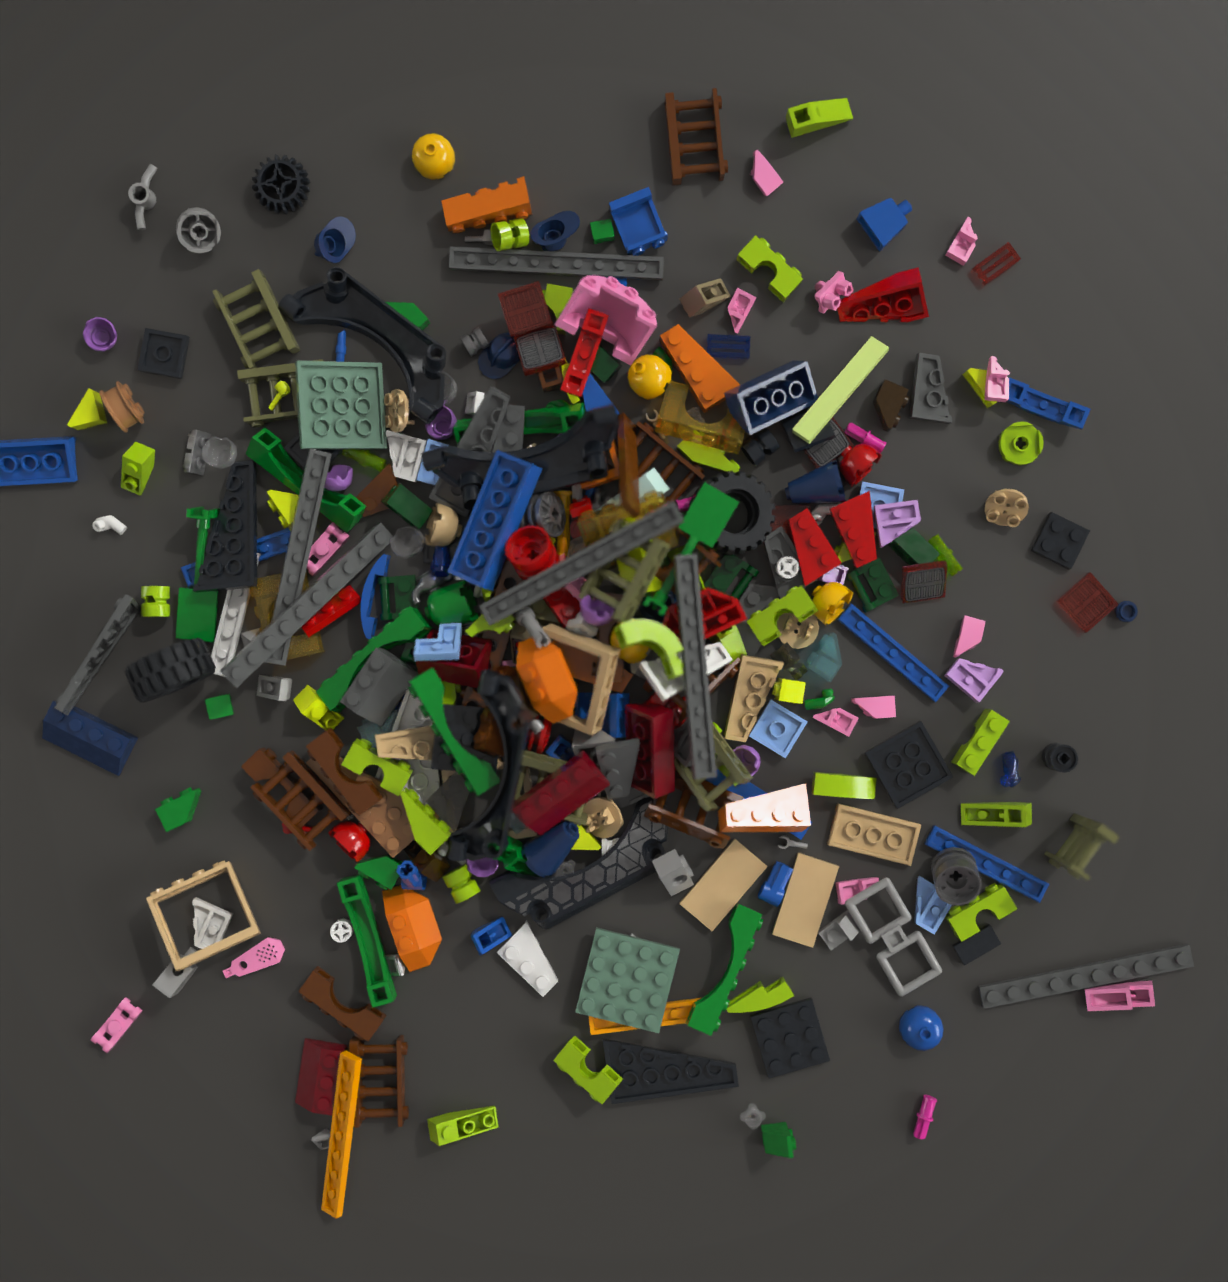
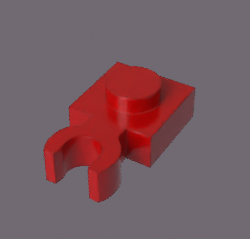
(580, 506)

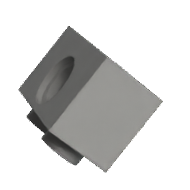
(674, 872)

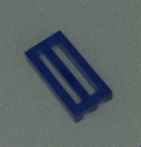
(746, 346)

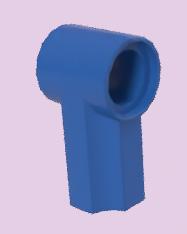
(411, 877)
(773, 889)

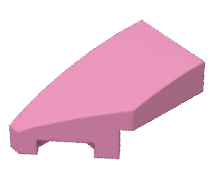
(764, 174)
(963, 243)
(740, 307)
(996, 382)
(969, 636)
(877, 706)
(838, 720)
(849, 888)

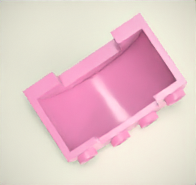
(629, 317)

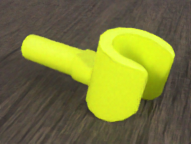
(283, 390)

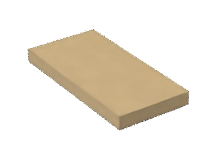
(874, 834)
(723, 884)
(805, 900)

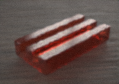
(982, 274)

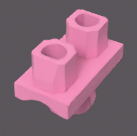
(829, 292)

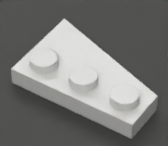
(528, 960)

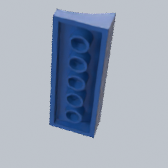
(38, 461)
(494, 519)

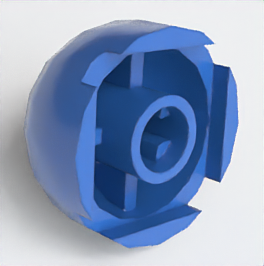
(921, 1028)

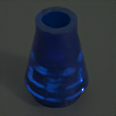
(440, 562)

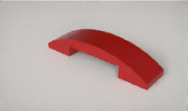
(584, 352)

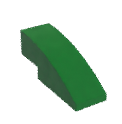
(513, 858)

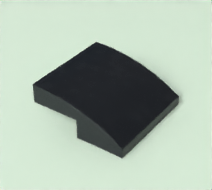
(796, 442)

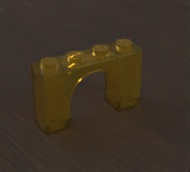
(676, 422)
(596, 525)
(265, 597)

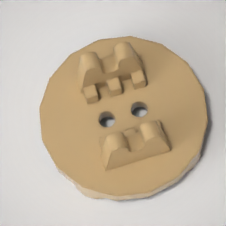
(397, 411)
(1015, 511)
(806, 631)
(608, 812)

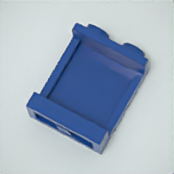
(638, 222)
(615, 713)

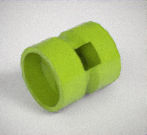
(509, 234)
(155, 601)
(461, 884)

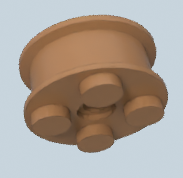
(122, 407)

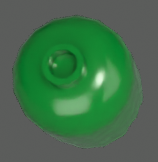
(452, 604)

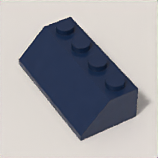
(772, 396)
(89, 738)

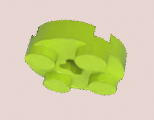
(1029, 452)

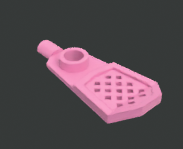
(253, 960)

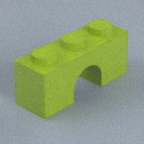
(759, 254)
(765, 622)
(975, 751)
(395, 772)
(963, 918)
(598, 1084)

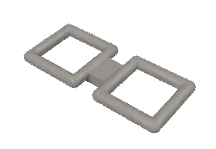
(893, 936)

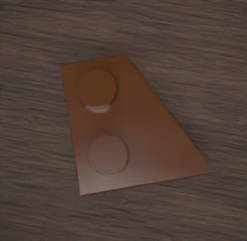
(377, 490)

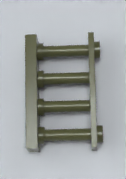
(270, 304)
(272, 375)
(637, 587)
(725, 757)
(545, 766)
(1081, 845)

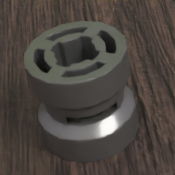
(475, 341)

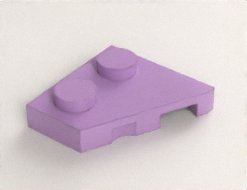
(895, 519)
(973, 678)

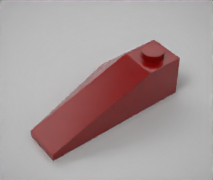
(892, 298)

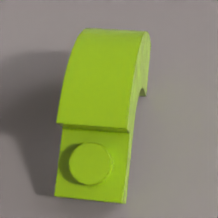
(656, 637)

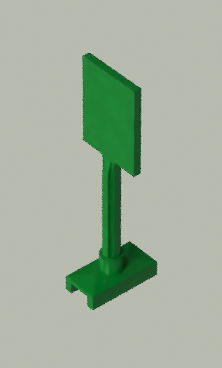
(703, 523)
(198, 610)

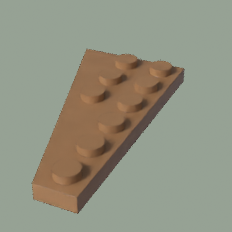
(385, 819)

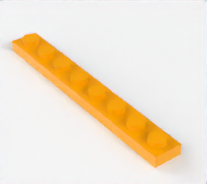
(341, 1134)

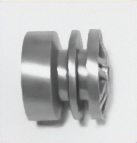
(545, 512)
(956, 876)

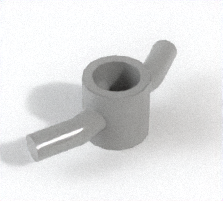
(150, 199)

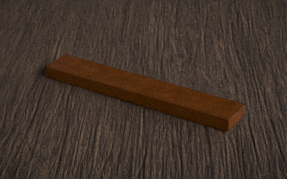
(628, 466)

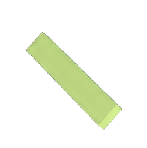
(840, 390)

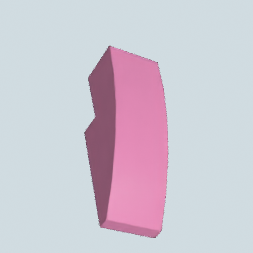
(1120, 996)

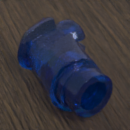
(1010, 768)

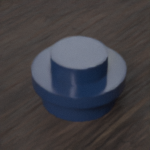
(1126, 611)

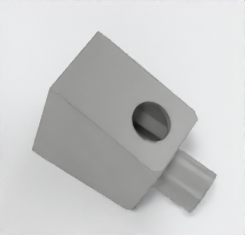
(172, 981)

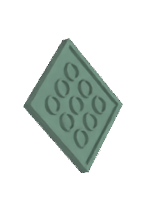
(340, 405)
(627, 980)

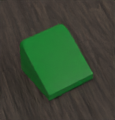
(602, 231)
(219, 706)

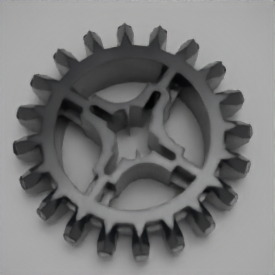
(264, 184)

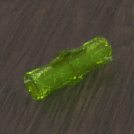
(364, 457)
(945, 554)

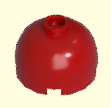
(858, 462)
(351, 839)

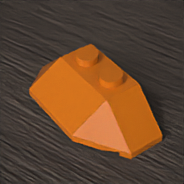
(546, 680)
(412, 926)

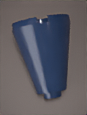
(818, 486)
(549, 850)

